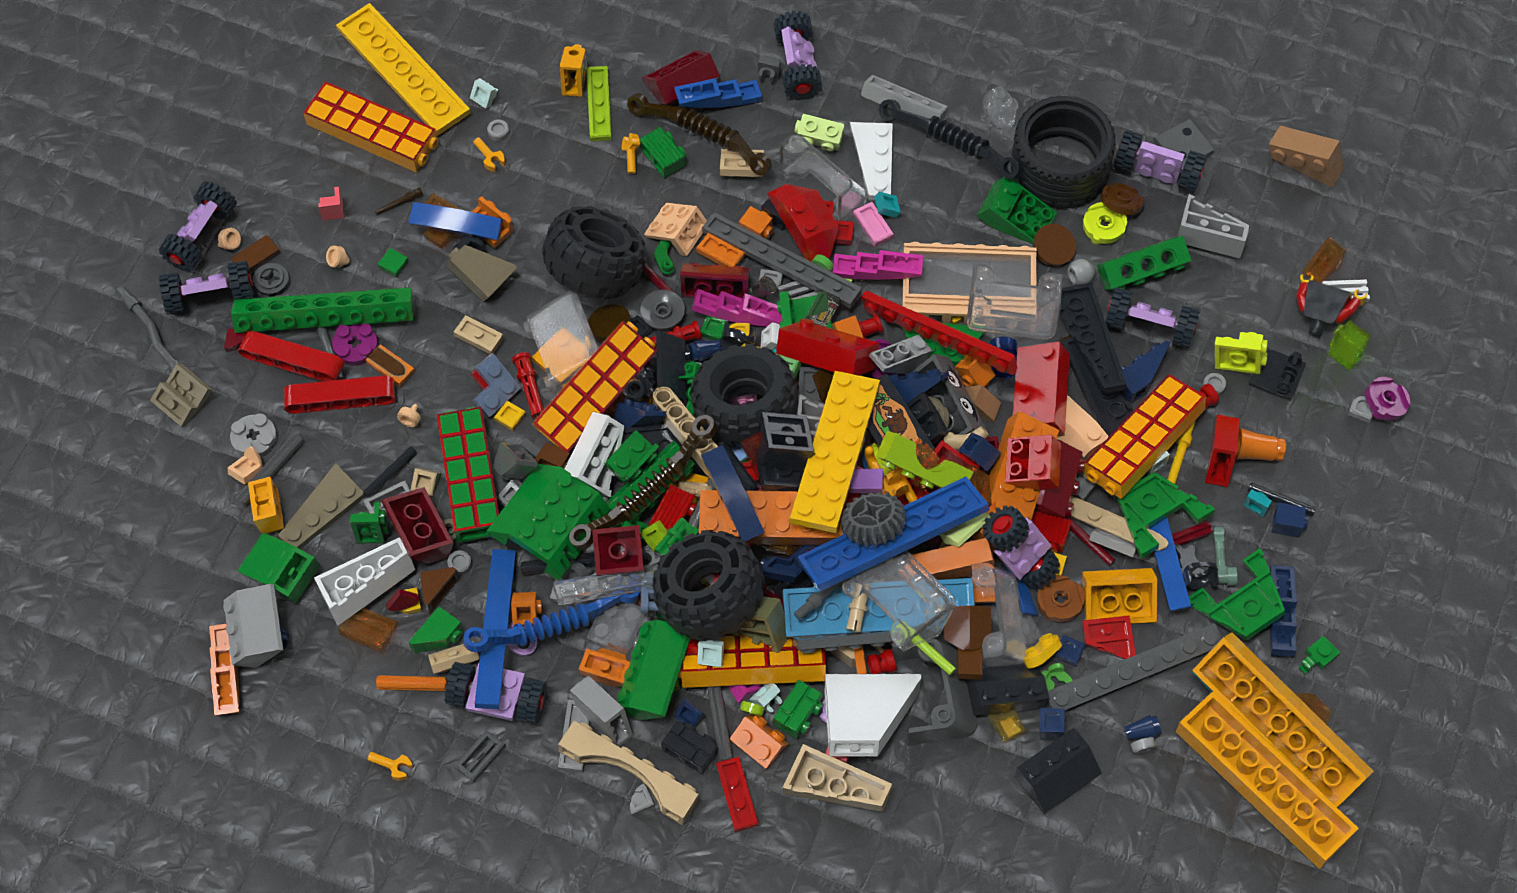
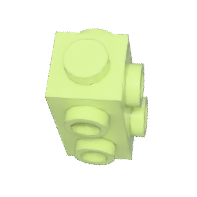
(820, 132)

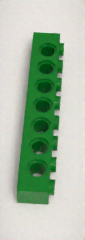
(323, 310)

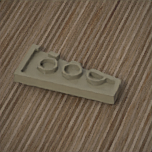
(324, 506)

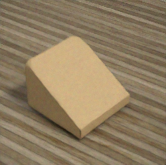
(425, 478)

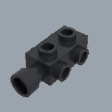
(642, 384)

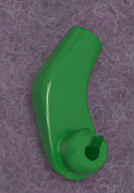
(662, 259)

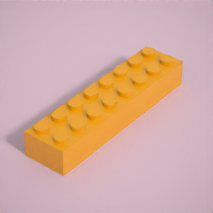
(1282, 719)
(1266, 780)

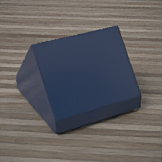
(689, 713)

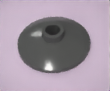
(659, 302)

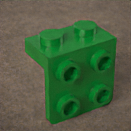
(794, 309)

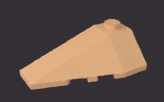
(1081, 430)

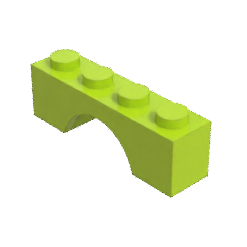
(901, 453)

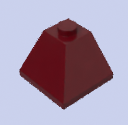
(617, 550)

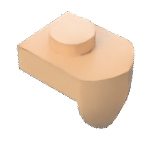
(246, 466)

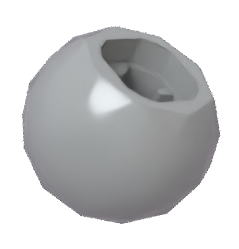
(1081, 272)

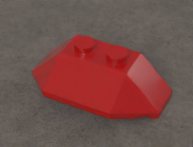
(806, 219)

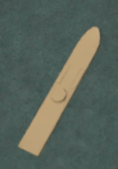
(1108, 522)

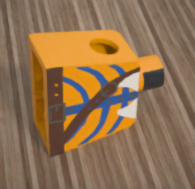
(573, 61)

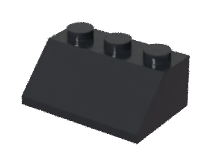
(671, 364)
(1007, 689)
(1058, 771)

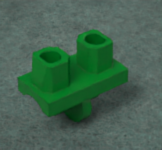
(675, 534)

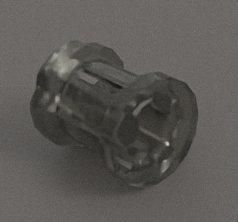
(764, 288)

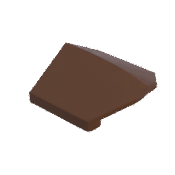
(968, 626)

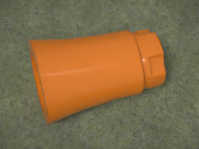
(1259, 446)

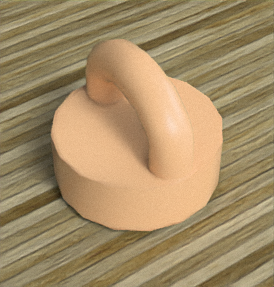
(229, 239)
(337, 257)
(409, 416)

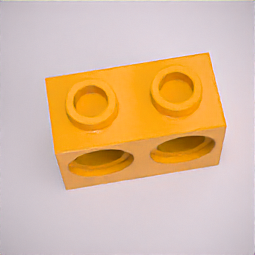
(266, 505)

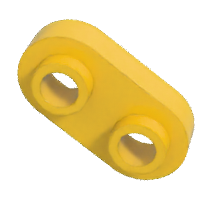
(1042, 651)

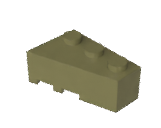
(766, 625)

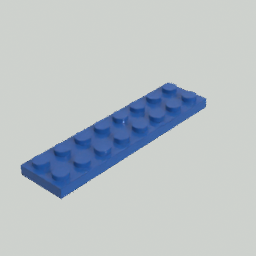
(924, 520)

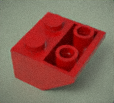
(1033, 462)

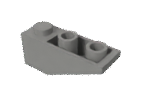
(902, 356)

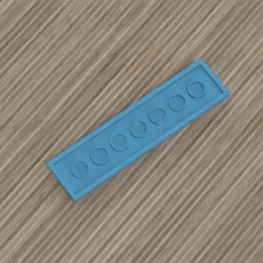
(834, 611)

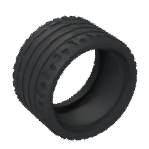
(1071, 118)

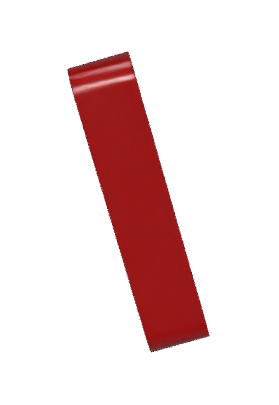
(290, 356)
(339, 394)

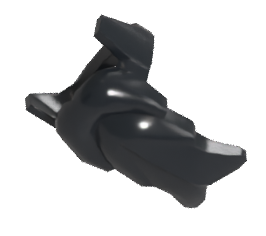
(735, 337)
(1191, 569)

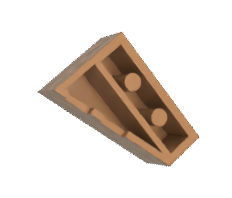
(1308, 154)

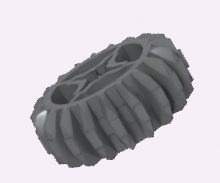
(873, 519)

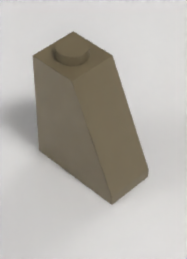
(479, 270)

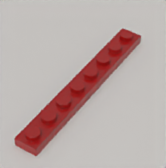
(939, 332)

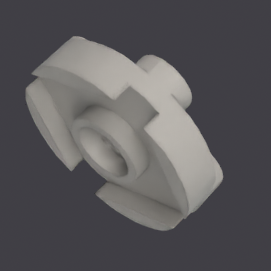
(253, 424)

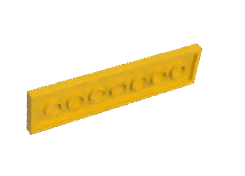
(403, 69)
(835, 452)

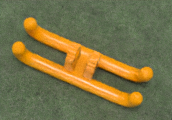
(895, 482)

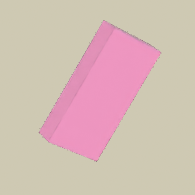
(873, 224)

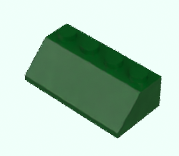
(652, 671)

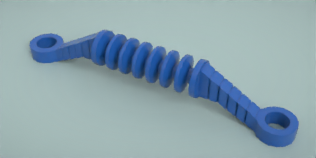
(519, 635)

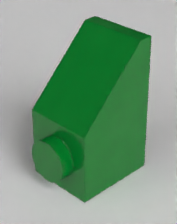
(437, 632)

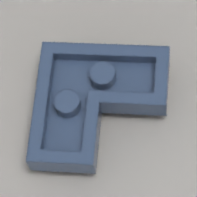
(500, 385)

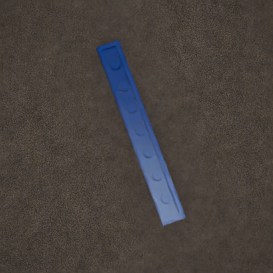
(496, 618)

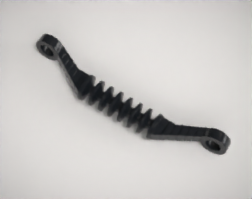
(954, 137)

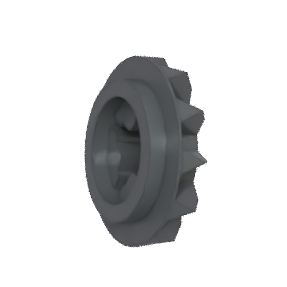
(264, 274)

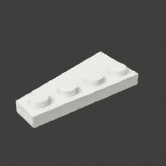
(874, 153)

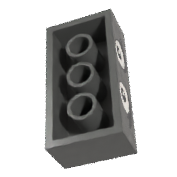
(954, 396)

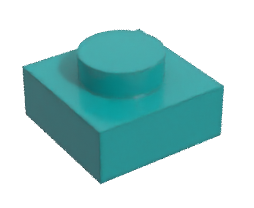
(887, 204)
(1257, 502)

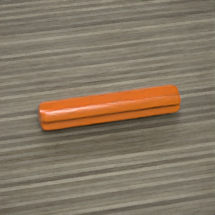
(424, 683)

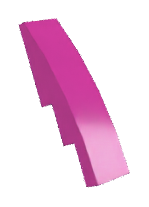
(878, 266)
(736, 309)

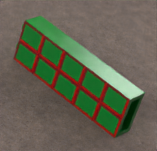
(468, 472)

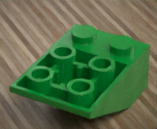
(1015, 210)
(280, 564)

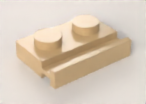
(734, 165)

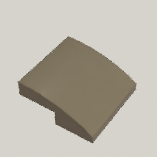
(181, 395)

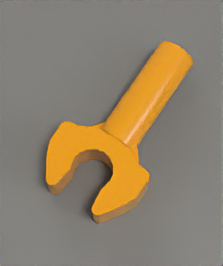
(629, 145)
(490, 156)
(393, 765)

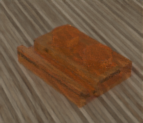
(368, 629)

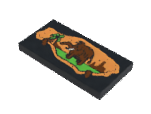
(893, 415)

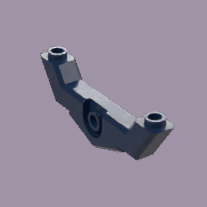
(785, 568)

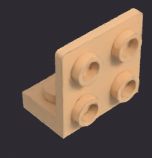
(679, 225)

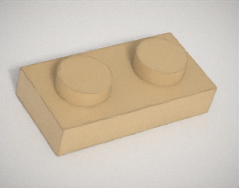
(478, 335)
(443, 660)

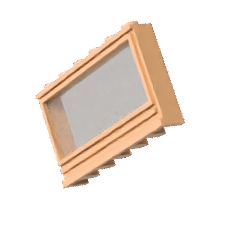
(948, 275)

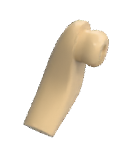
(957, 440)

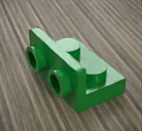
(630, 456)
(370, 527)

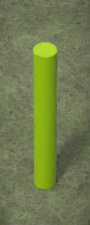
(937, 657)

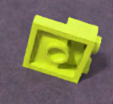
(1241, 355)

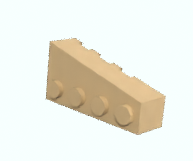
(833, 781)

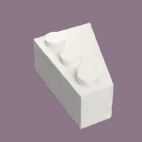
(597, 443)

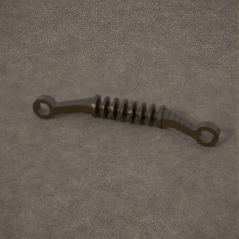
(703, 126)
(675, 465)

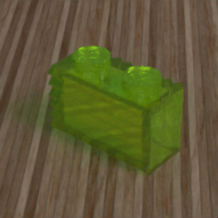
(1348, 344)

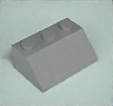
(253, 625)

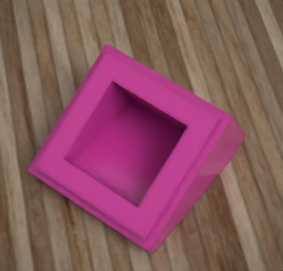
(742, 692)

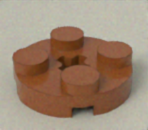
(1061, 611)

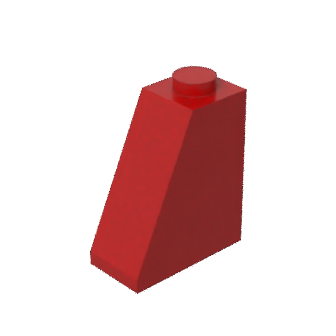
(1222, 450)

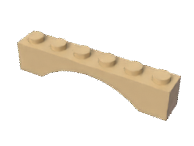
(588, 747)

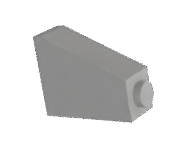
(602, 710)

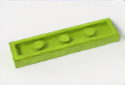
(598, 103)

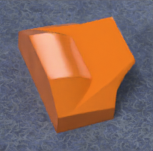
(604, 666)

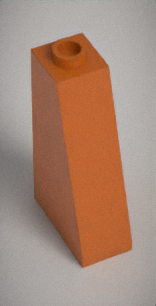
(955, 561)

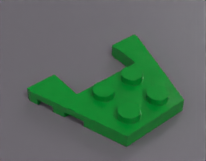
(1153, 501)
(1248, 608)

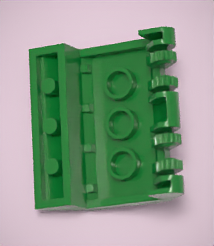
(544, 515)

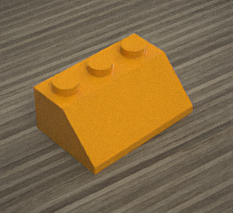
(1120, 594)

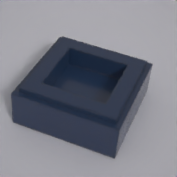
(1070, 651)

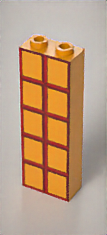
(371, 127)
(595, 385)
(1144, 436)
(754, 664)

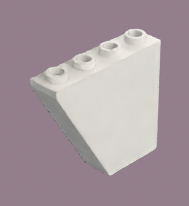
(866, 710)

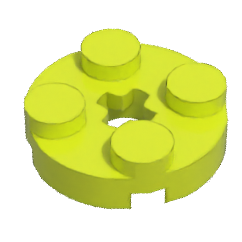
(1100, 233)

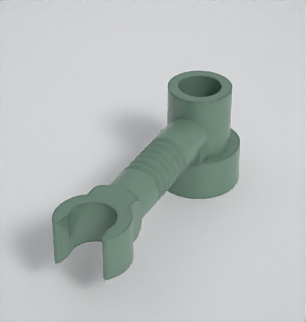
(1226, 574)

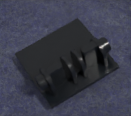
(1280, 373)

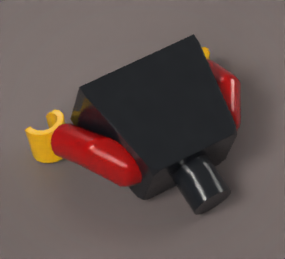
(1326, 304)

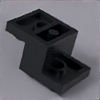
(783, 451)

